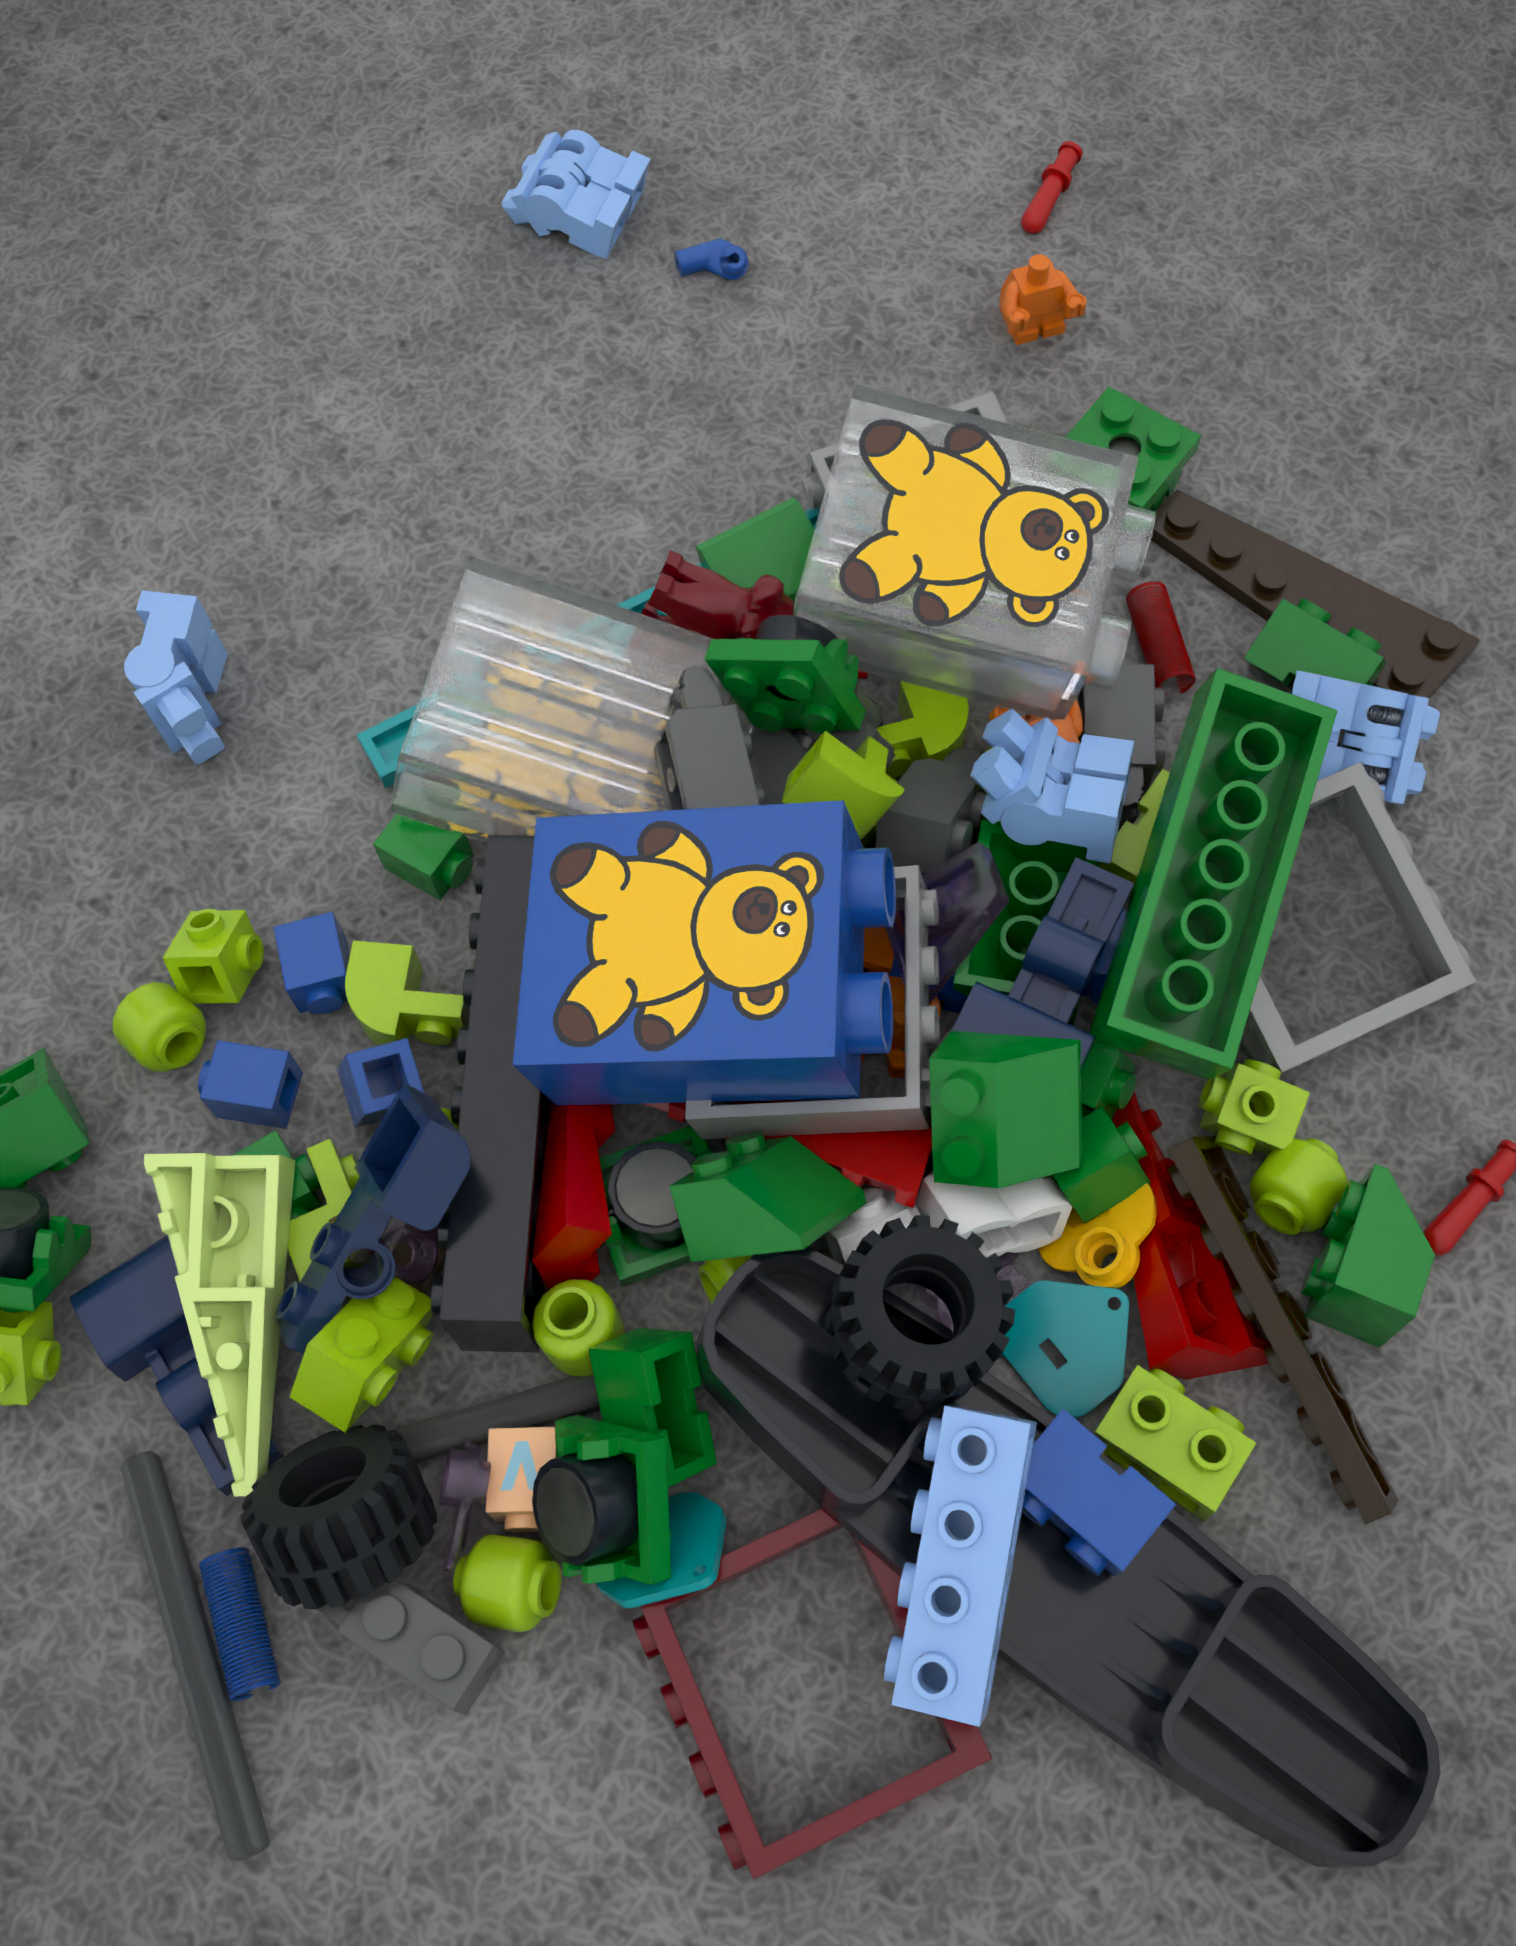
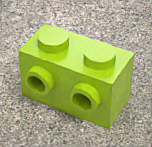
(362, 1353)
(1174, 1441)

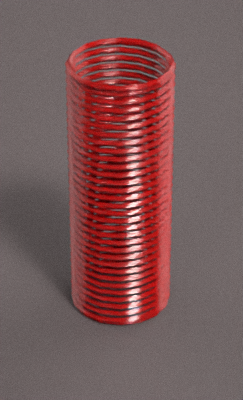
(1175, 658)

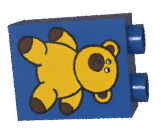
(703, 956)

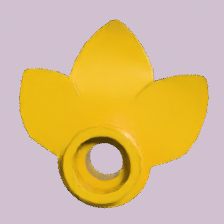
(1114, 1231)

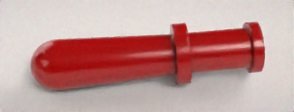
(1055, 179)
(1482, 1187)

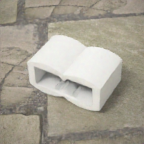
(1006, 1218)

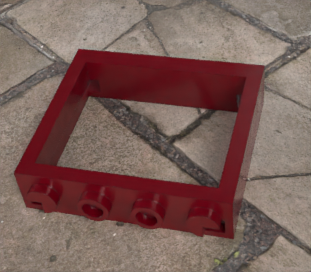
(711, 1763)

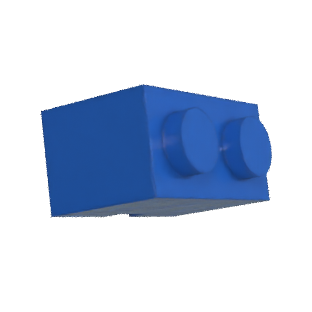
(1088, 1500)

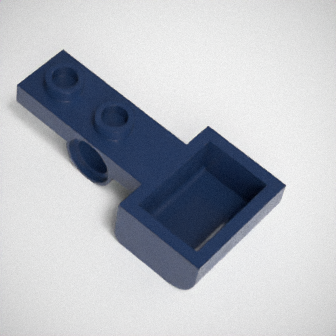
(1055, 963)
(404, 1174)
(140, 1323)

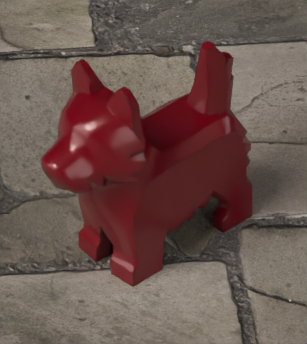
(712, 603)

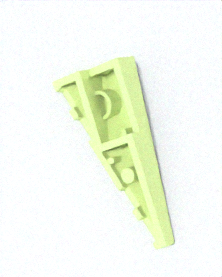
(230, 1253)

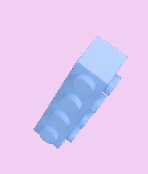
(962, 1564)

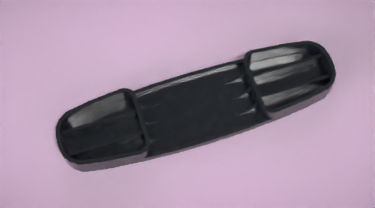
(1174, 1659)

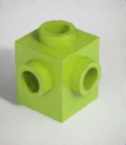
(214, 956)
(1252, 1108)
(27, 1354)

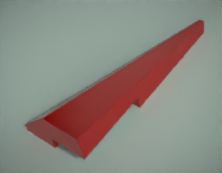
(879, 1159)
(572, 1194)
(1180, 1288)

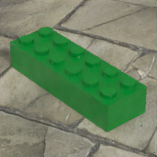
(1213, 875)

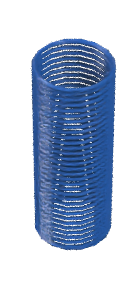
(219, 1580)

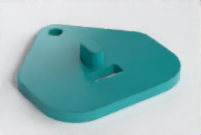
(1085, 1334)
(695, 1553)

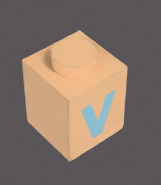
(515, 1462)

